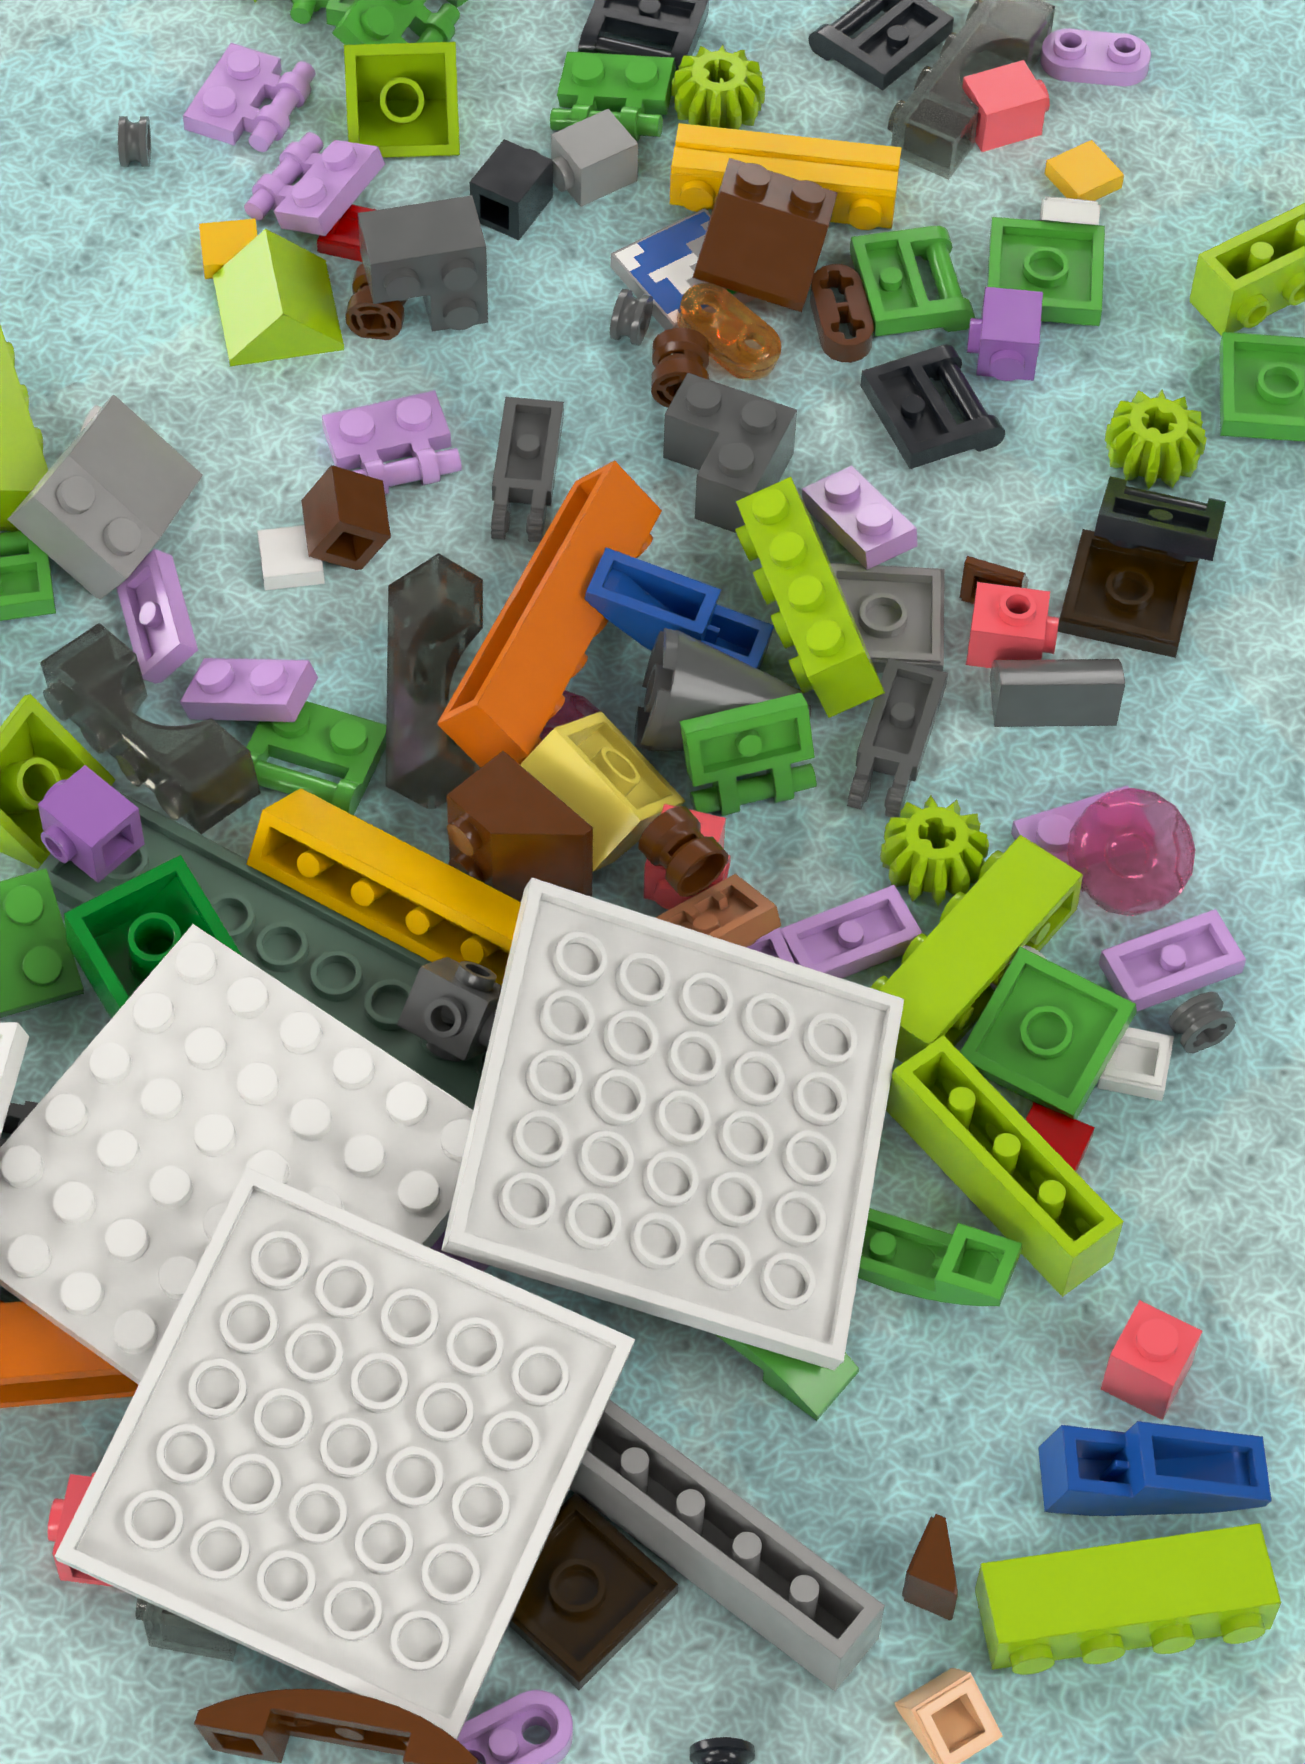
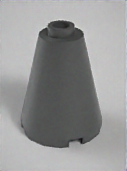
(693, 681)

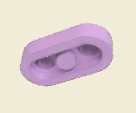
(1095, 57)
(498, 1732)

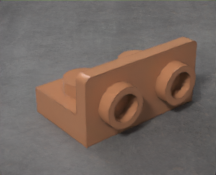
(728, 912)

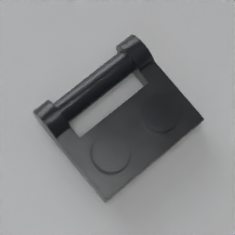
(657, 21)
(889, 44)
(917, 413)
(1159, 521)

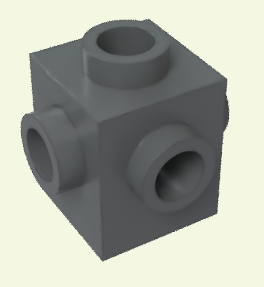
(452, 1008)

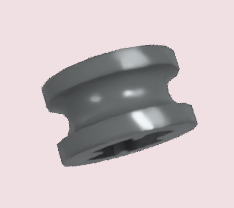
(134, 141)
(631, 317)
(1201, 1022)

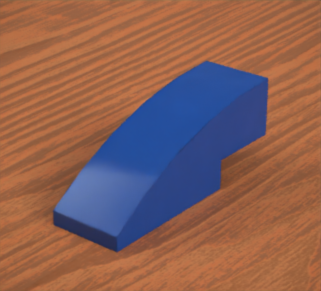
(648, 598)
(1152, 1471)

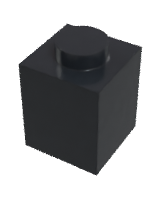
(512, 188)

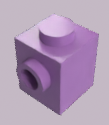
(1007, 334)
(89, 824)

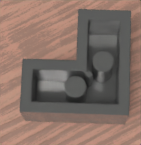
(428, 253)
(733, 442)

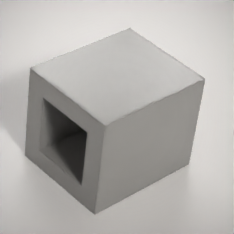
(594, 158)

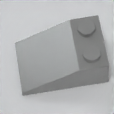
(107, 499)

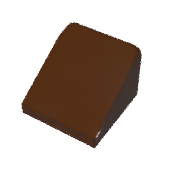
(987, 572)
(931, 1573)

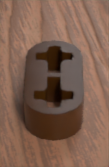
(852, 311)

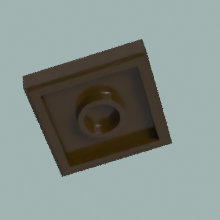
(1127, 596)
(588, 1593)

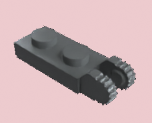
(526, 462)
(897, 732)

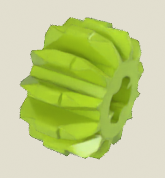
(718, 89)
(1155, 439)
(934, 849)

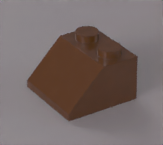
(765, 234)
(514, 830)

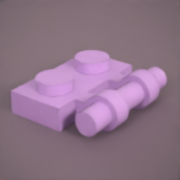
(235, 91)
(326, 184)
(393, 431)

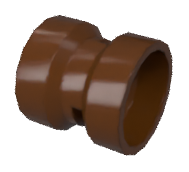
(372, 320)
(688, 355)
(686, 855)

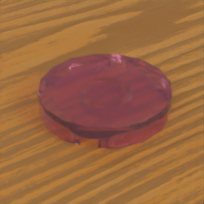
(1132, 851)

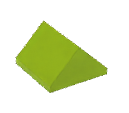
(403, 98)
(276, 302)
(32, 759)

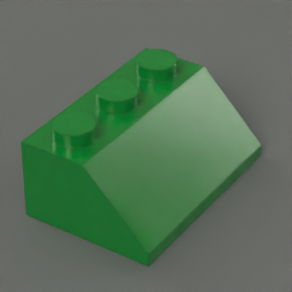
(135, 925)

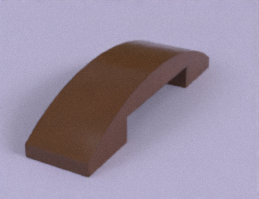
(263, 1721)

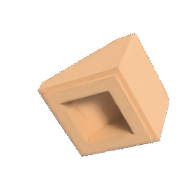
(949, 1717)

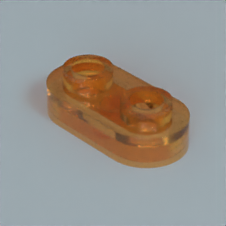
(729, 330)

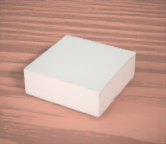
(1070, 210)
(287, 560)
(1139, 1065)

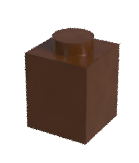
(345, 518)

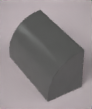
(1056, 692)

